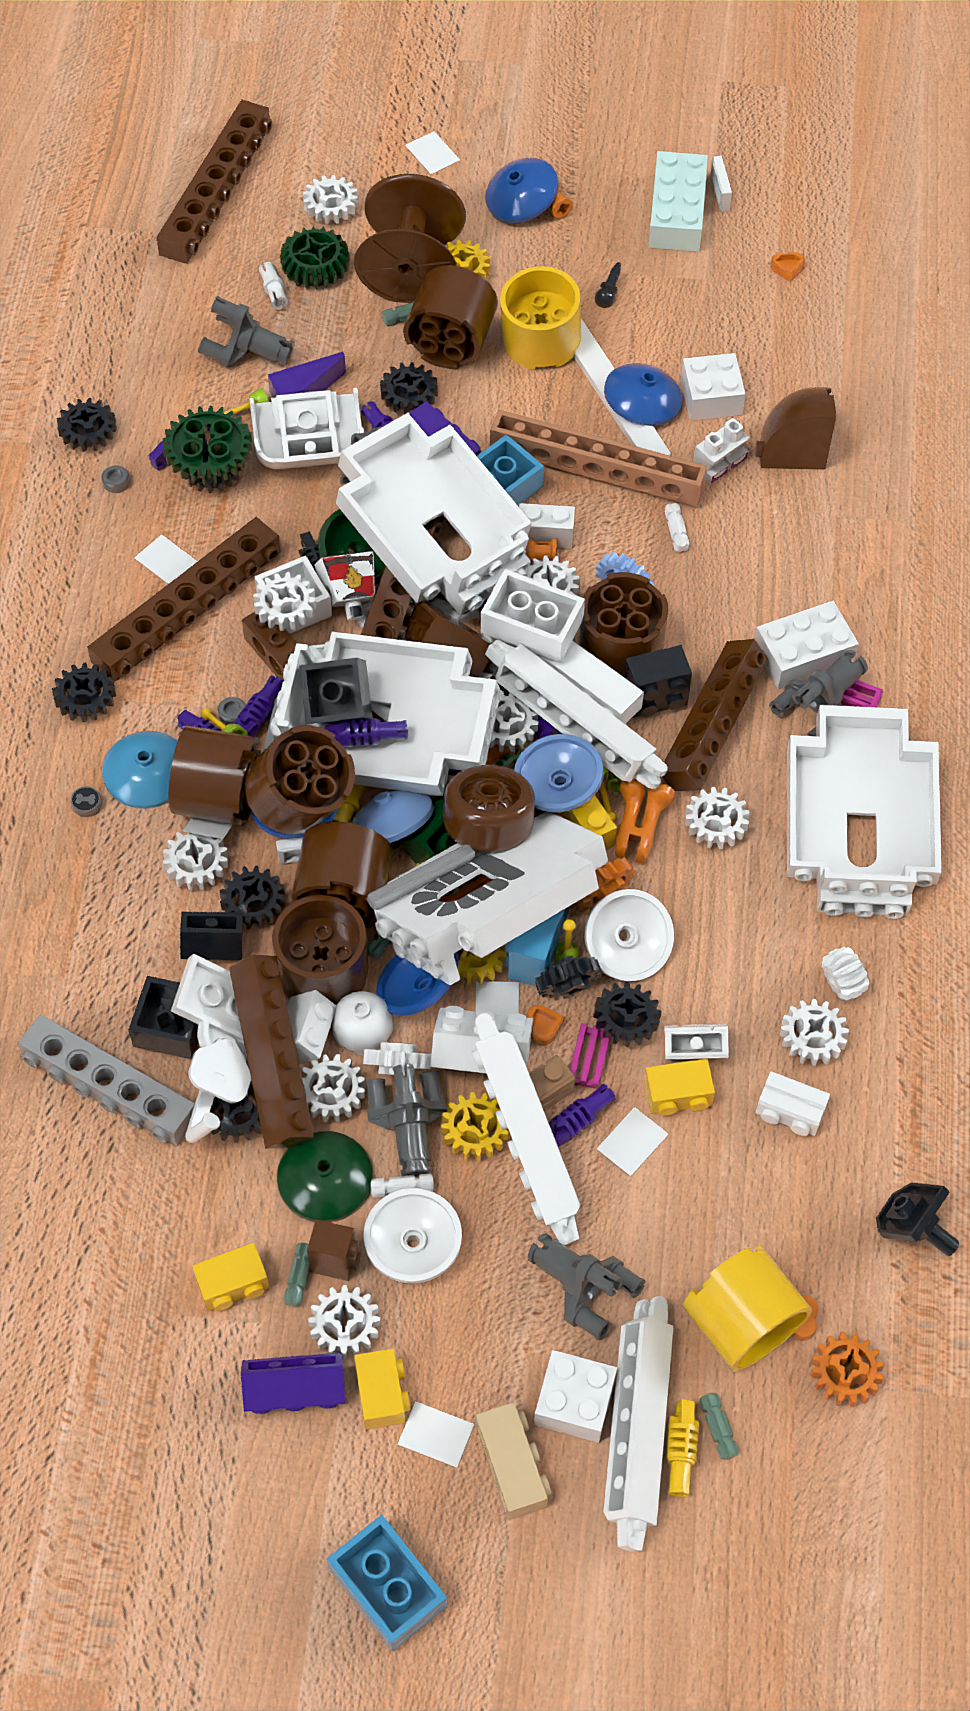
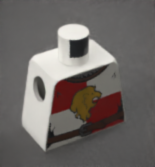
(348, 581)

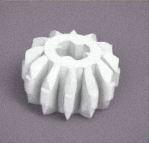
(845, 973)

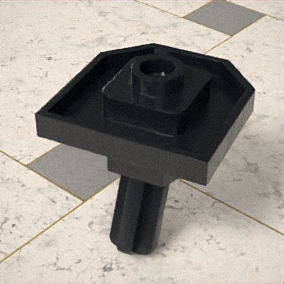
(913, 1217)

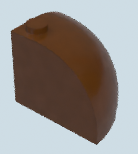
(798, 431)
(436, 627)

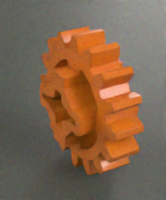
(610, 878)
(834, 1367)

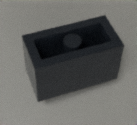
(211, 935)

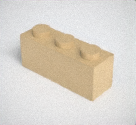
(512, 1460)

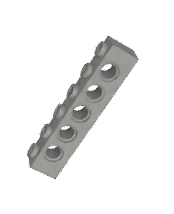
(47, 1036)

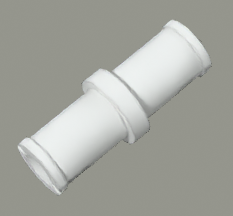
(273, 285)

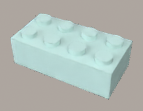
(678, 201)

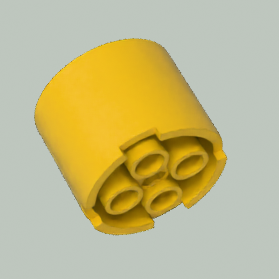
(541, 317)
(747, 1308)

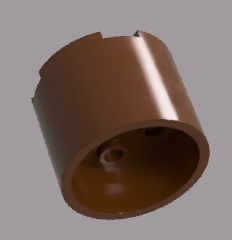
(451, 316)
(623, 619)
(211, 775)
(297, 800)
(343, 863)
(321, 947)

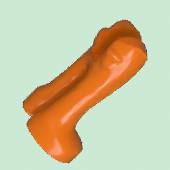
(657, 800)

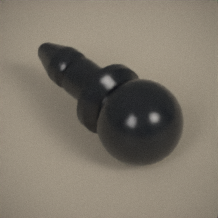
(606, 294)

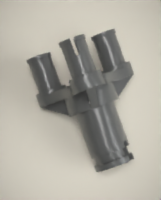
(245, 337)
(821, 687)
(408, 1115)
(582, 1280)

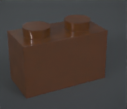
(333, 1250)

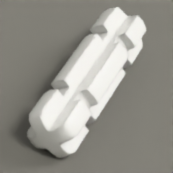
(677, 527)
(380, 1187)

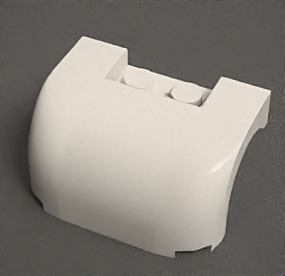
(304, 428)

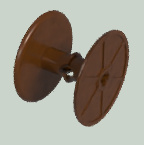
(412, 225)

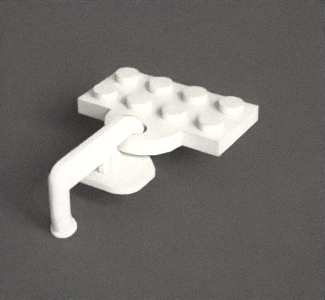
(219, 1063)

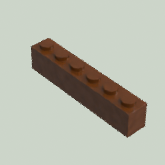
(271, 1052)

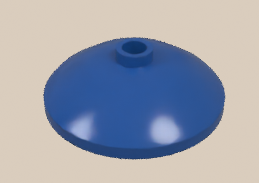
(521, 190)
(643, 394)
(409, 988)

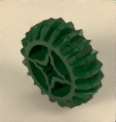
(314, 257)

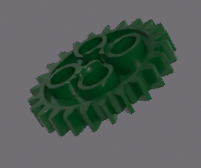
(187, 444)

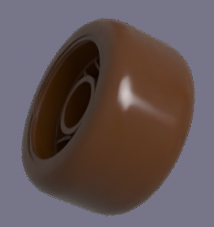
(489, 808)

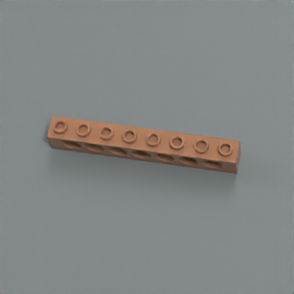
(603, 458)

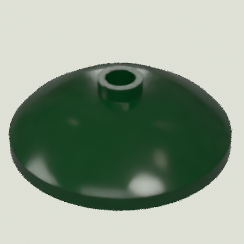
(339, 536)
(330, 1193)

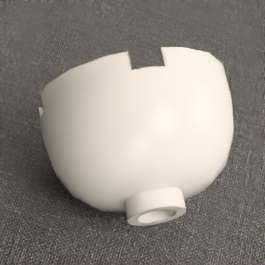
(361, 1022)

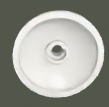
(647, 929)
(407, 1217)

